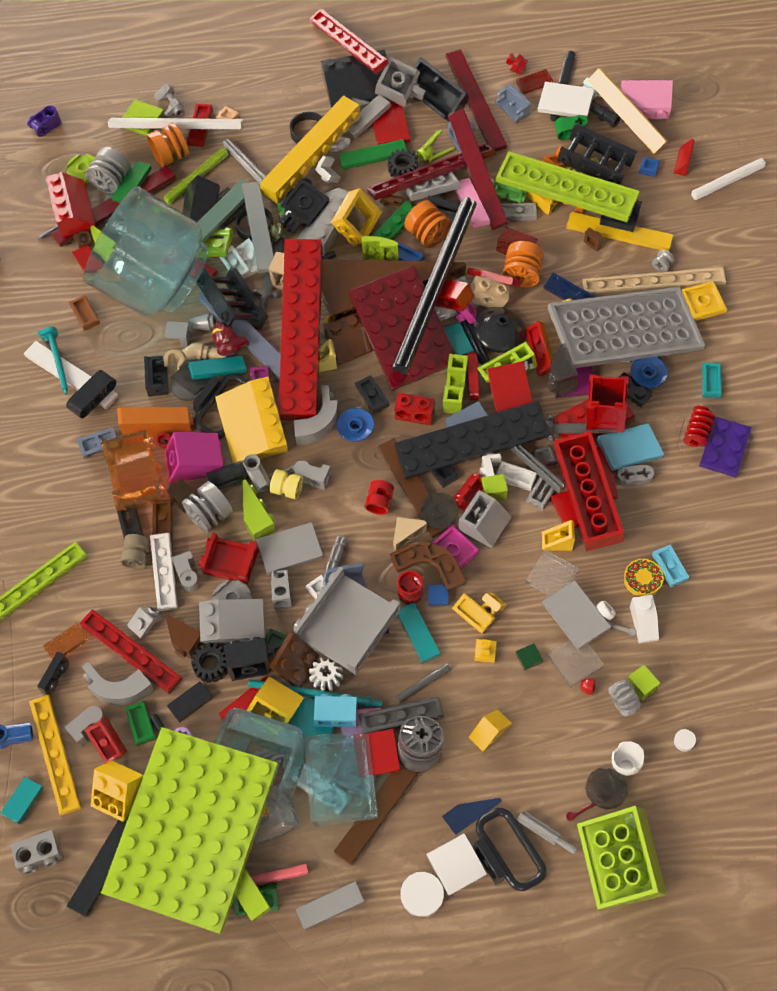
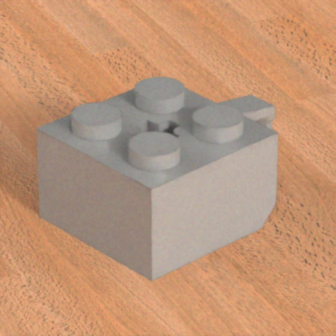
(406, 88)

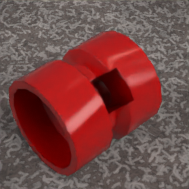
(379, 497)
(410, 587)

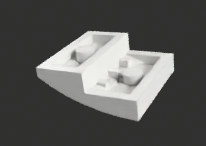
(242, 258)
(456, 864)

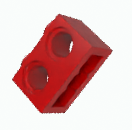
(414, 409)

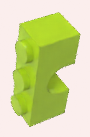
(455, 383)

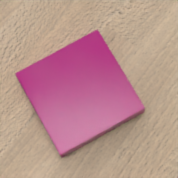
(458, 545)

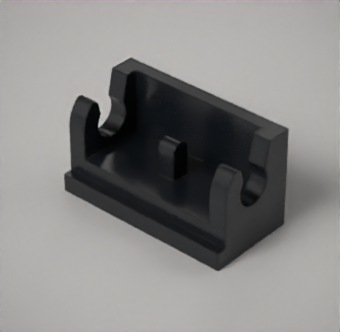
(155, 376)

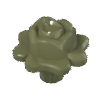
(276, 233)

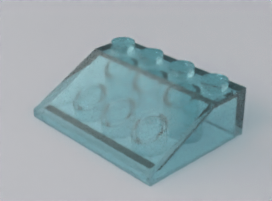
(340, 778)

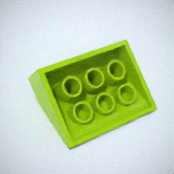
(621, 858)

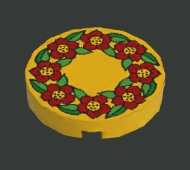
(643, 577)

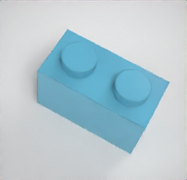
(335, 711)

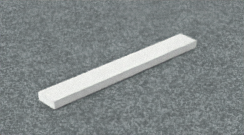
(181, 123)

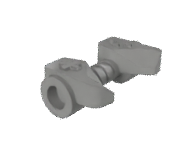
(175, 106)

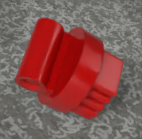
(517, 64)

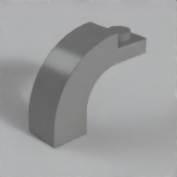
(319, 426)
(118, 693)

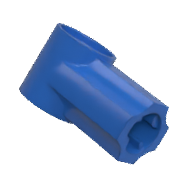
(16, 734)

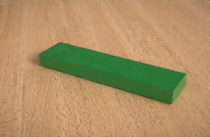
(370, 154)

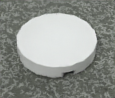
(422, 894)

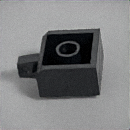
(249, 658)

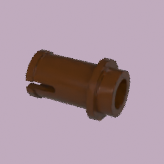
(392, 200)

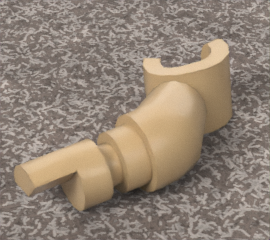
(193, 352)

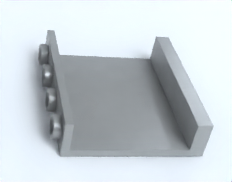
(346, 621)

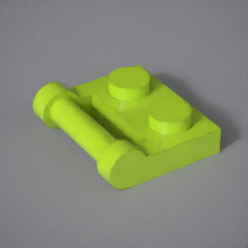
(219, 247)

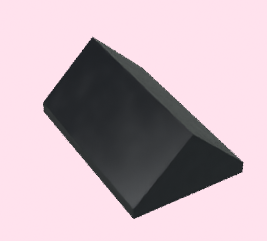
(200, 197)

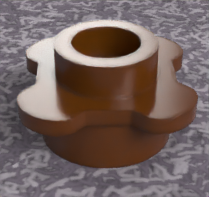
(83, 234)

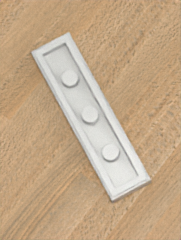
(163, 572)

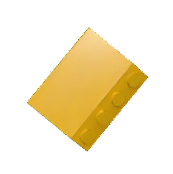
(251, 421)

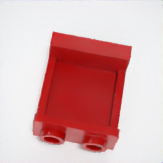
(229, 559)

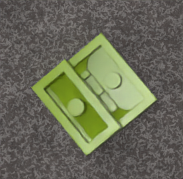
(379, 248)

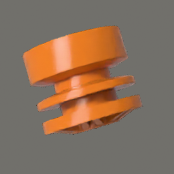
(167, 144)
(427, 224)
(524, 263)

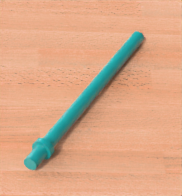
(367, 702)

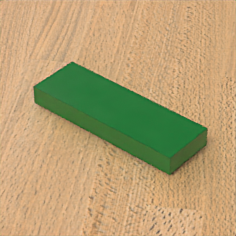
(134, 178)

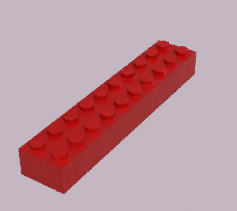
(300, 329)

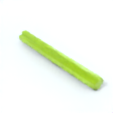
(202, 170)

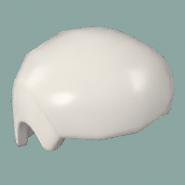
(628, 758)

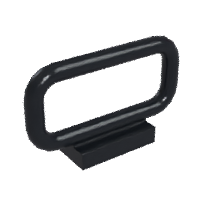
(207, 398)
(492, 859)

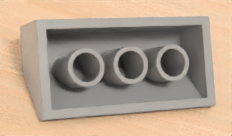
(322, 227)

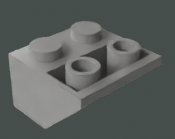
(484, 519)

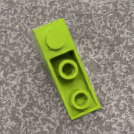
(255, 517)

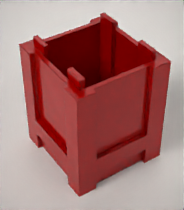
(607, 403)

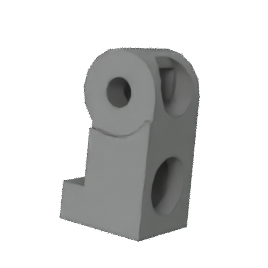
(313, 475)
(187, 577)
(280, 589)
(84, 720)

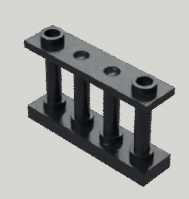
(602, 145)
(242, 293)

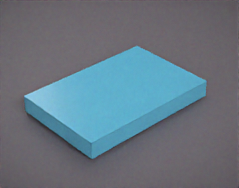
(631, 447)

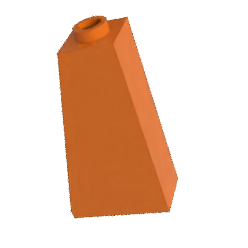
(154, 420)

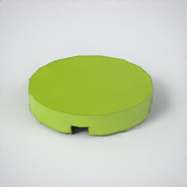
(78, 165)

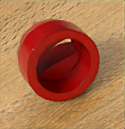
(164, 436)
(588, 686)

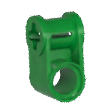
(565, 125)

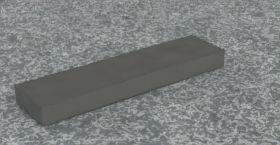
(396, 716)

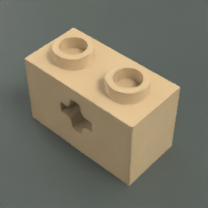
(489, 292)

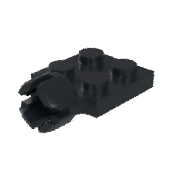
(302, 206)

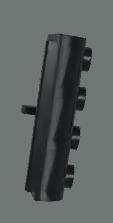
(440, 92)

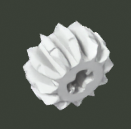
(320, 669)

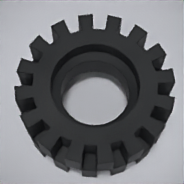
(402, 157)
(201, 655)

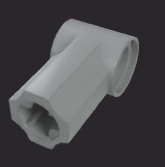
(257, 474)

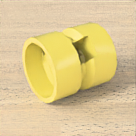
(283, 483)

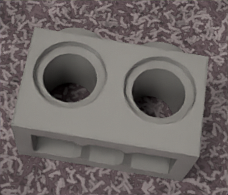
(36, 846)

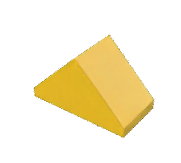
(559, 537)
(489, 729)

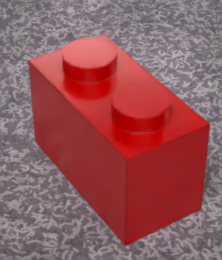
(455, 295)

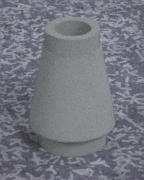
(203, 322)

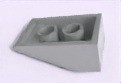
(231, 620)

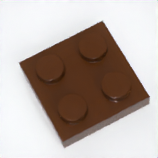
(294, 660)

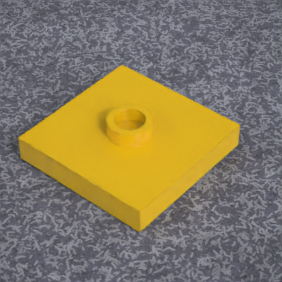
(704, 301)

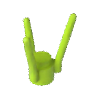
(426, 152)

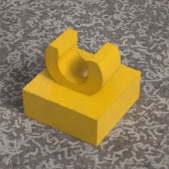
(494, 602)
(485, 650)

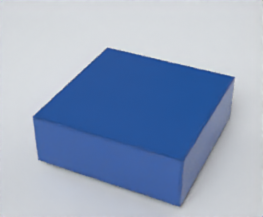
(649, 167)
(438, 595)

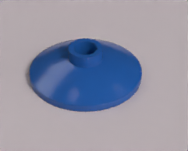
(652, 366)
(355, 418)

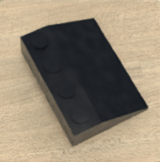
(349, 78)

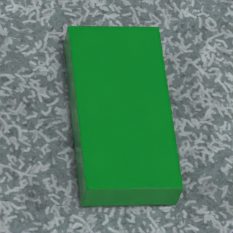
(140, 723)

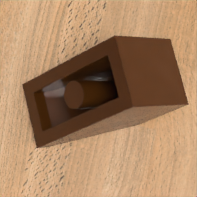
(183, 637)

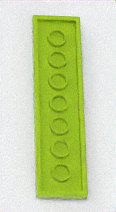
(567, 186)

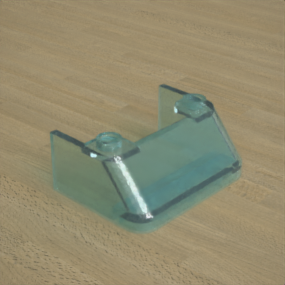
(248, 728)

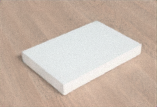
(565, 100)

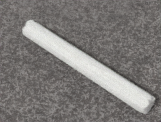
(728, 179)

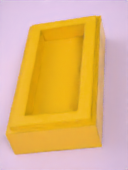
(473, 613)

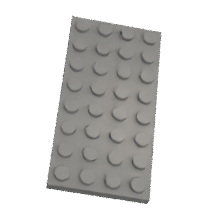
(626, 327)

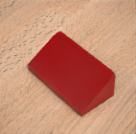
(683, 158)
(106, 740)

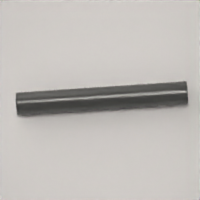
(423, 682)

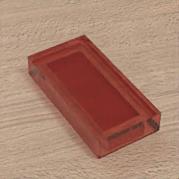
(534, 81)

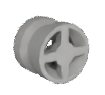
(663, 260)

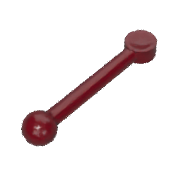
(570, 816)

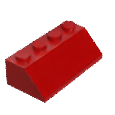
(70, 203)

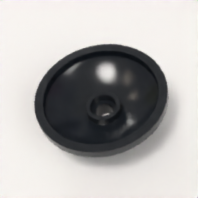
(499, 329)

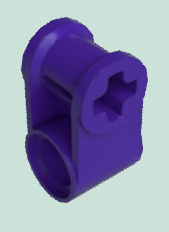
(45, 120)

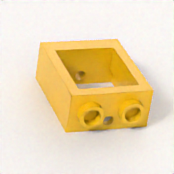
(365, 206)

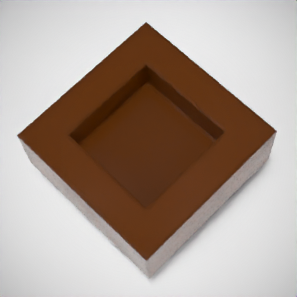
(593, 239)

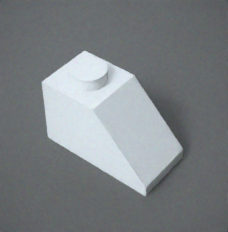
(645, 618)

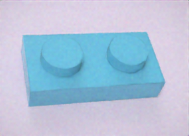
(670, 566)

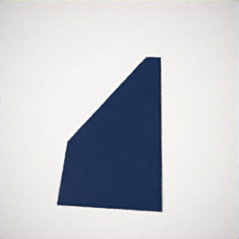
(465, 814)

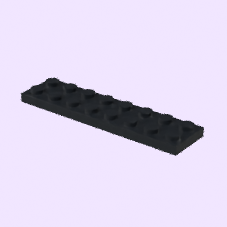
(472, 439)

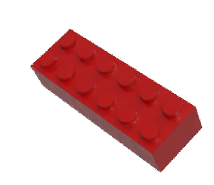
(588, 491)

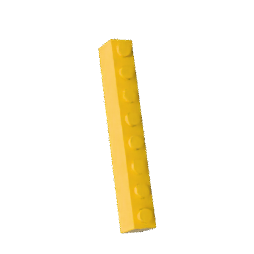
(310, 150)

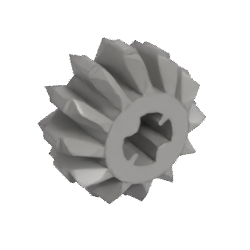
(624, 698)

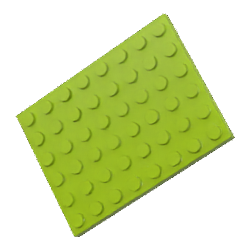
(191, 830)

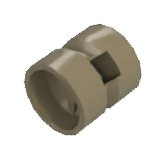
(135, 551)

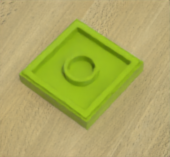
(143, 110)

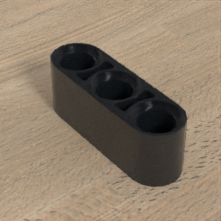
(91, 394)

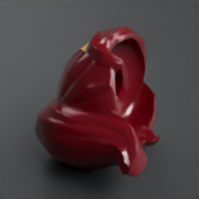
(226, 340)

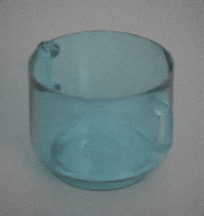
(147, 255)

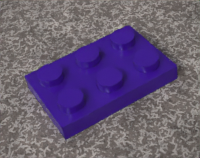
(725, 447)

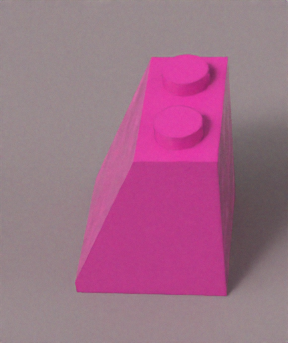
(192, 455)

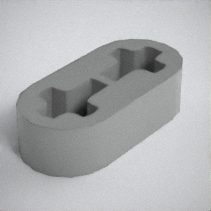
(635, 475)

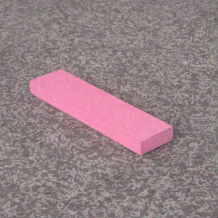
(479, 216)

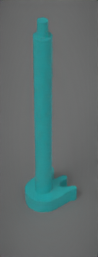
(50, 334)

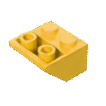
(276, 701)
(115, 789)

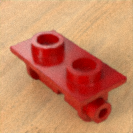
(468, 491)

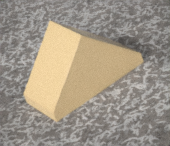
(407, 531)

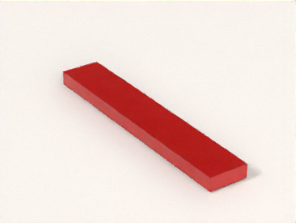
(130, 651)

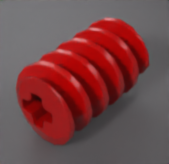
(699, 427)

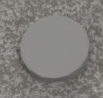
(232, 590)

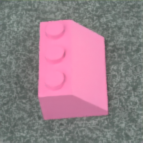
(650, 96)

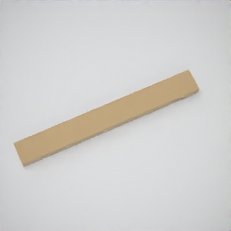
(653, 281)

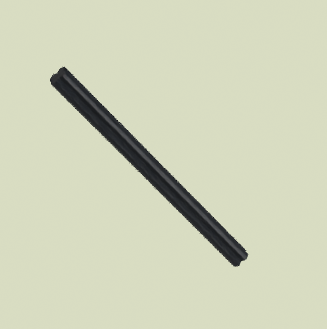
(434, 286)

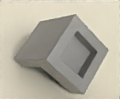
(179, 331)

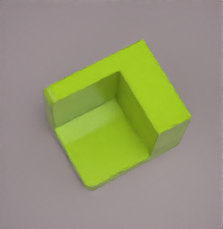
(495, 486)
(643, 682)

